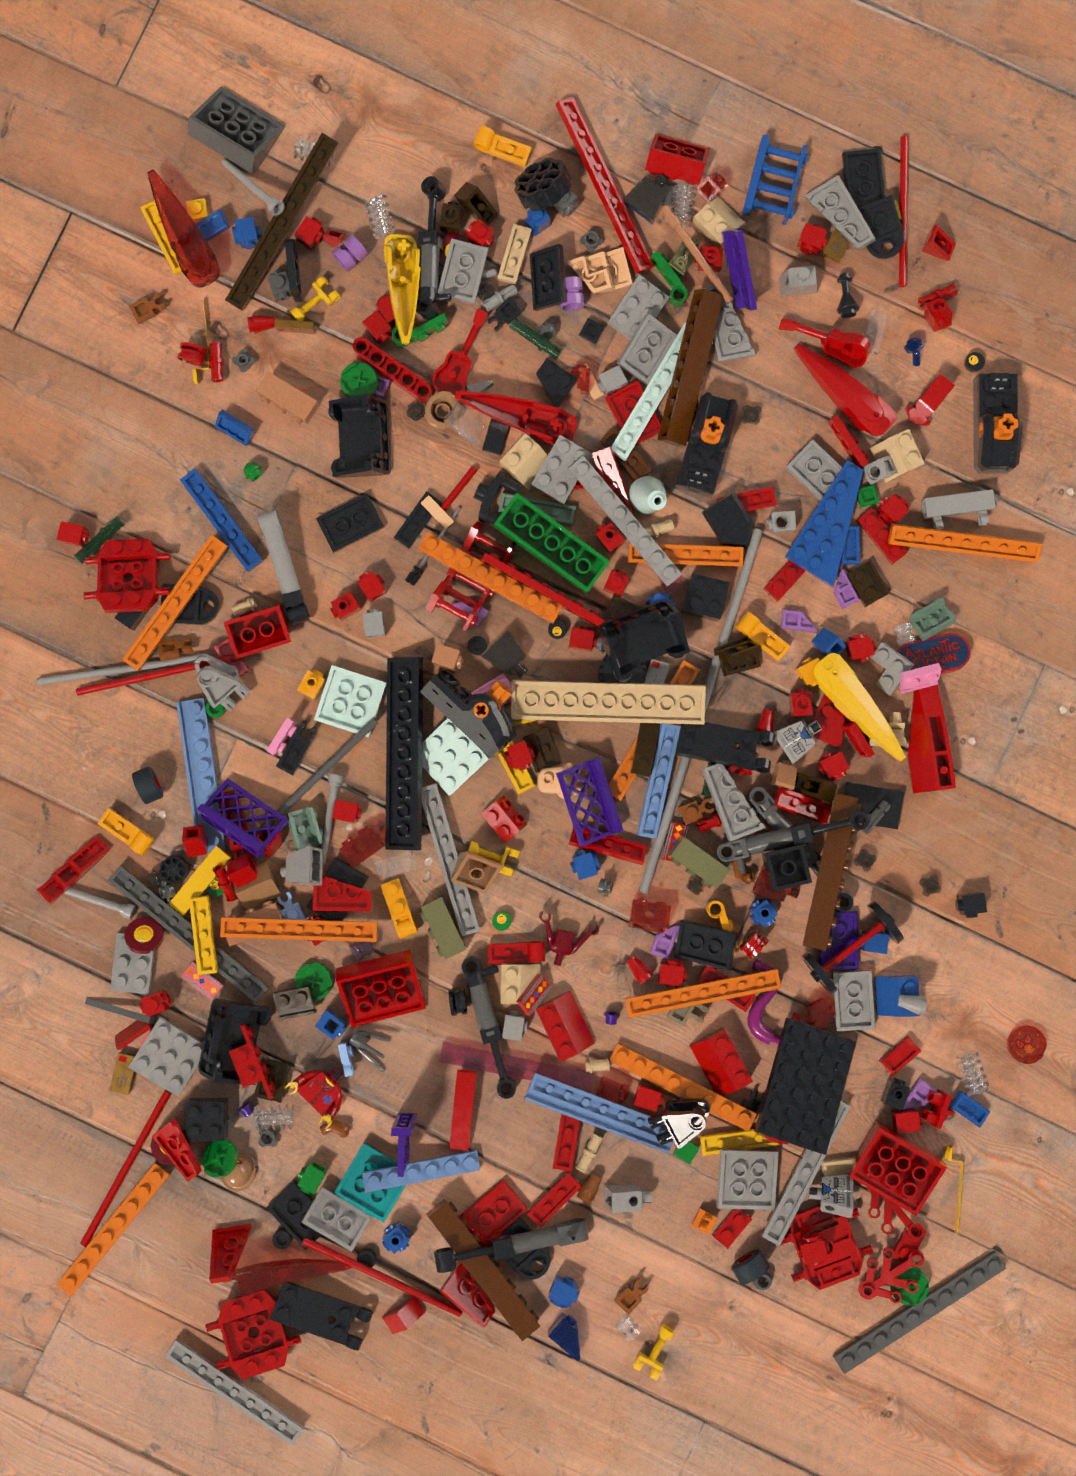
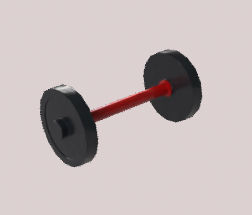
(884, 922)

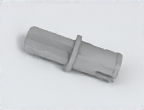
(499, 297)

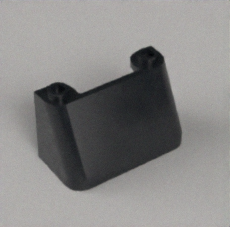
(362, 436)
(643, 636)
(225, 1034)

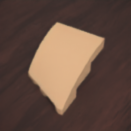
(604, 270)

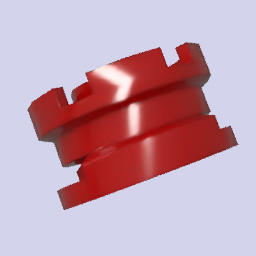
(192, 354)
(753, 944)

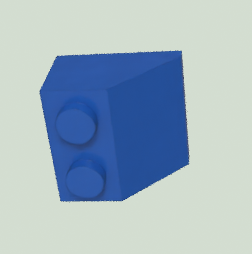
(888, 991)

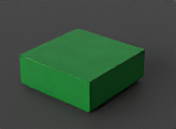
(867, 496)
(687, 1152)

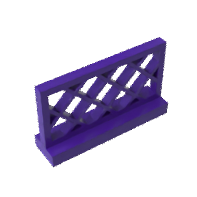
(739, 269)
(601, 792)
(229, 827)
(403, 1128)

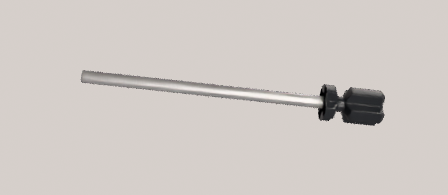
(413, 577)

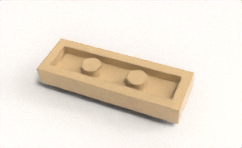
(514, 254)

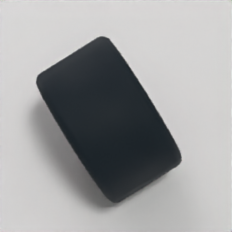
(147, 785)
(750, 1267)

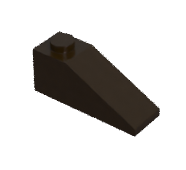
(645, 749)

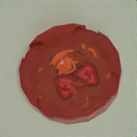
(1026, 1044)

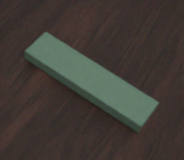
(557, 511)

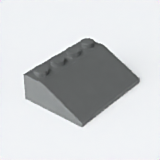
(235, 129)

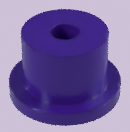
(611, 1017)
(246, 1109)

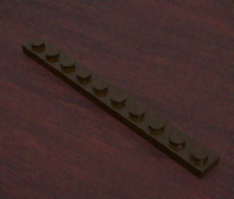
(281, 224)

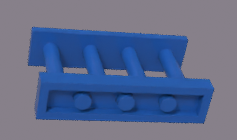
(762, 167)

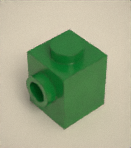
(311, 1177)

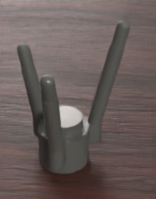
(360, 1042)

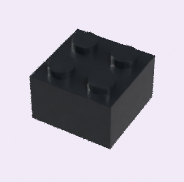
(705, 597)
(786, 868)
(206, 1119)

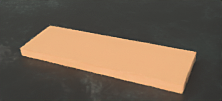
(593, 388)
(437, 512)

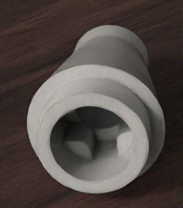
(915, 1004)

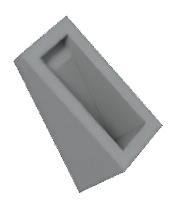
(480, 387)

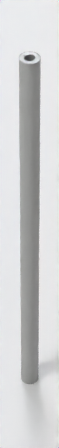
(115, 670)

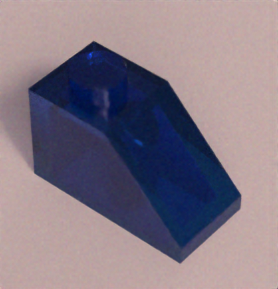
(565, 1334)

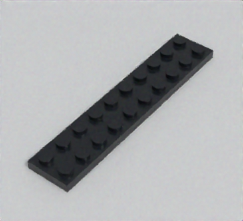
(404, 753)

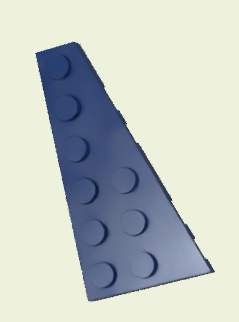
(823, 537)

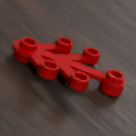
(889, 1206)
(888, 1276)

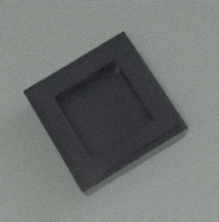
(591, 331)

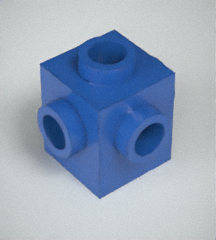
(756, 909)
(399, 1231)

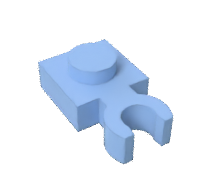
(291, 910)
(346, 1053)

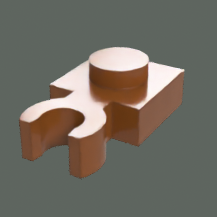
(144, 309)
(172, 648)
(693, 812)
(629, 1298)

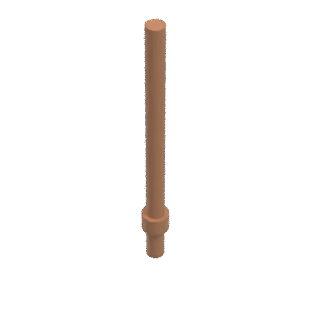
(675, 224)

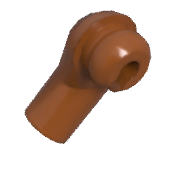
(746, 878)
(336, 1127)

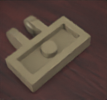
(682, 1014)

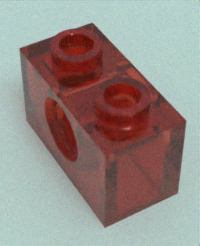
(353, 855)
(639, 920)

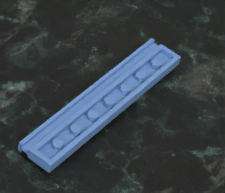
(199, 763)
(594, 1111)

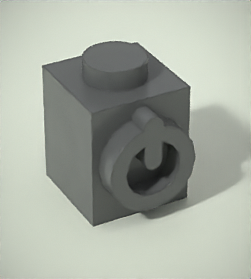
(567, 204)
(279, 285)

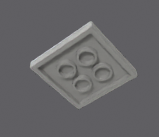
(168, 1056)
(747, 1179)

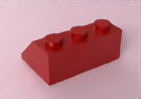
(677, 159)
(258, 631)
(565, 1026)
(721, 1062)

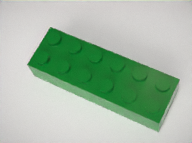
(551, 543)

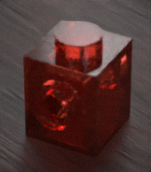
(712, 186)
(819, 1014)

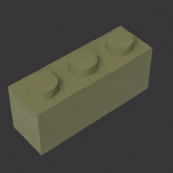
(698, 862)
(442, 928)

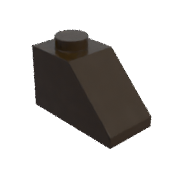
(475, 203)
(815, 787)

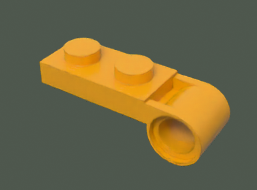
(501, 147)
(756, 631)
(126, 831)
(399, 908)
(721, 915)

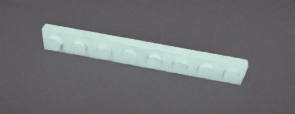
(648, 402)

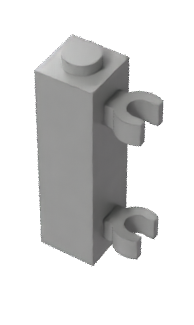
(959, 504)

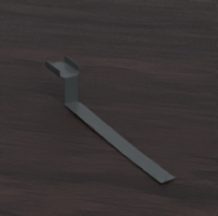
(153, 1019)

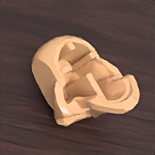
(549, 783)

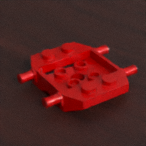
(112, 590)
(844, 1256)
(238, 1340)

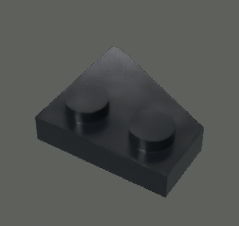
(555, 381)

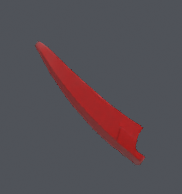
(852, 398)
(525, 415)

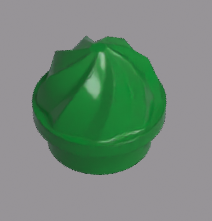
(252, 471)

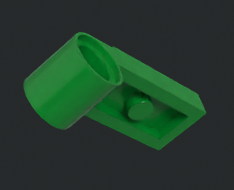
(672, 278)
(423, 331)

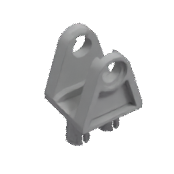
(219, 681)

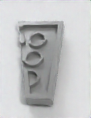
(841, 211)
(729, 337)
(734, 811)

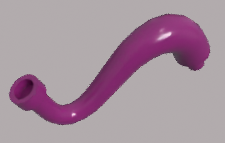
(754, 1017)

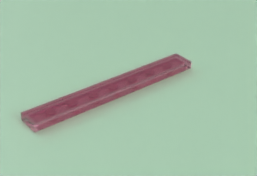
(514, 1066)

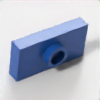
(213, 225)
(234, 427)
(851, 549)
(969, 1108)

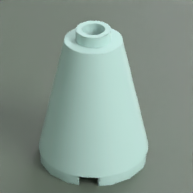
(647, 495)

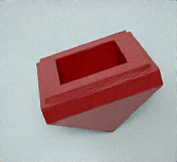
(333, 237)

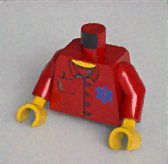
(320, 1091)

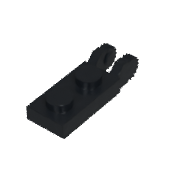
(296, 749)

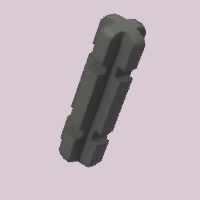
(876, 815)

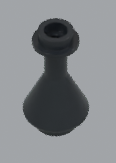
(847, 305)

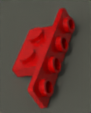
(249, 1065)

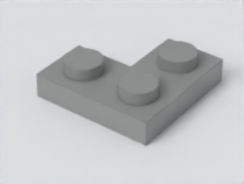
(894, 665)

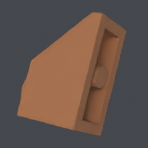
(784, 775)

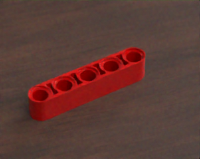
(387, 362)

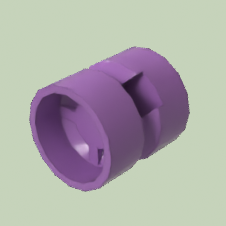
(349, 253)
(574, 298)

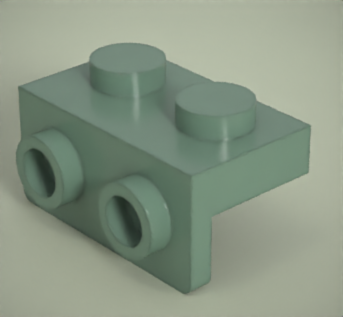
(931, 619)
(304, 828)

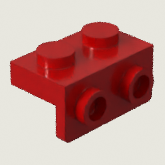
(504, 818)

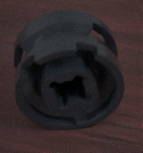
(174, 869)
(460, 1001)

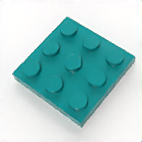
(351, 1187)

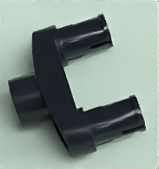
(487, 494)

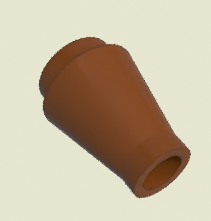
(589, 1189)

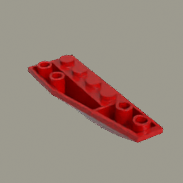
(929, 744)

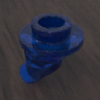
(914, 346)

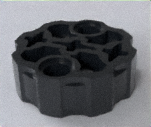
(542, 184)

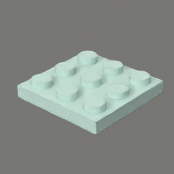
(349, 700)
(451, 757)

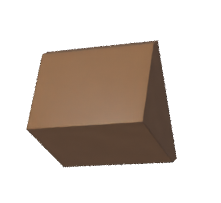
(475, 871)
(259, 890)

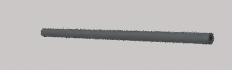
(323, 770)

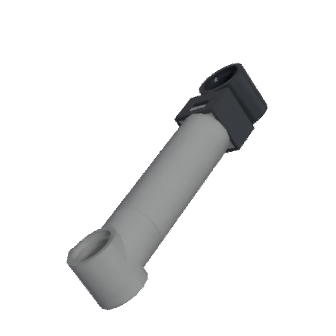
(283, 566)

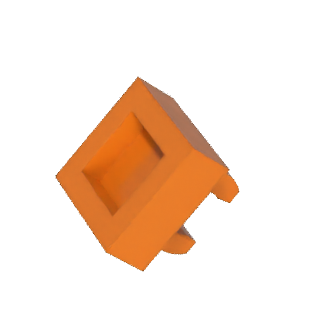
(704, 1220)

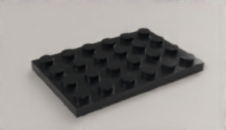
(805, 1086)

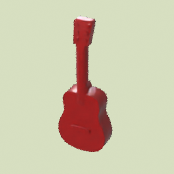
(847, 347)
(454, 371)

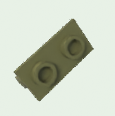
(682, 258)

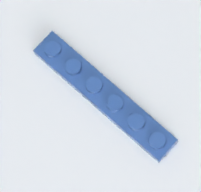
(658, 780)
(421, 1171)

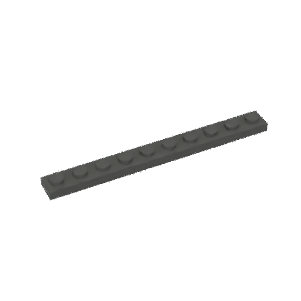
(182, 929)
(915, 1315)

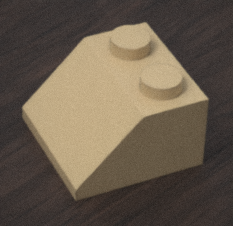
(714, 219)
(902, 451)
(524, 461)
(515, 979)

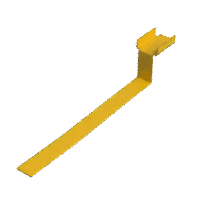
(195, 379)
(948, 1155)

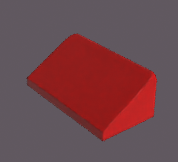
(131, 1033)

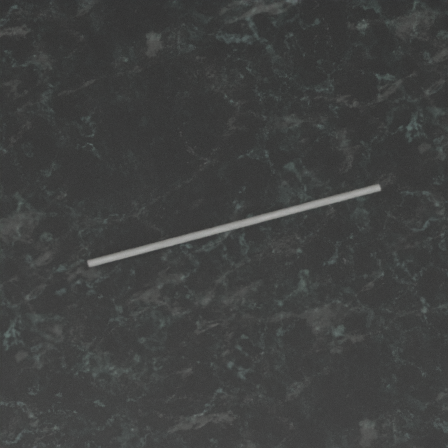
(710, 681)

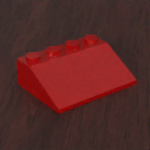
(380, 988)
(897, 1168)

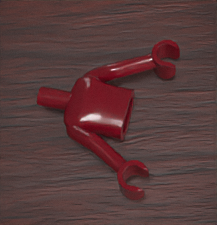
(563, 940)

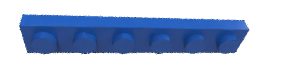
(221, 520)

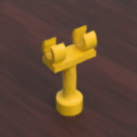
(321, 283)
(474, 848)
(665, 1333)

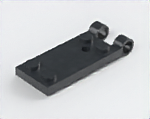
(715, 745)
(310, 1312)

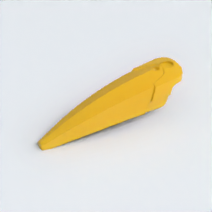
(403, 276)
(851, 698)

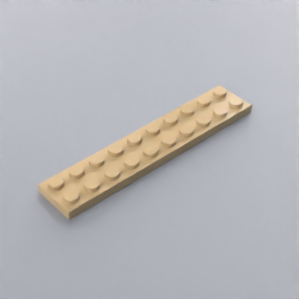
(608, 702)

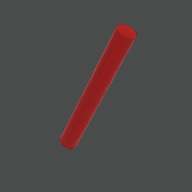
(459, 487)

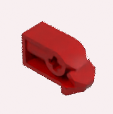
(929, 401)

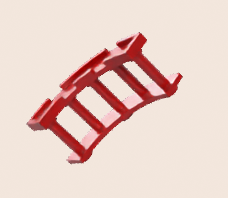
(445, 587)

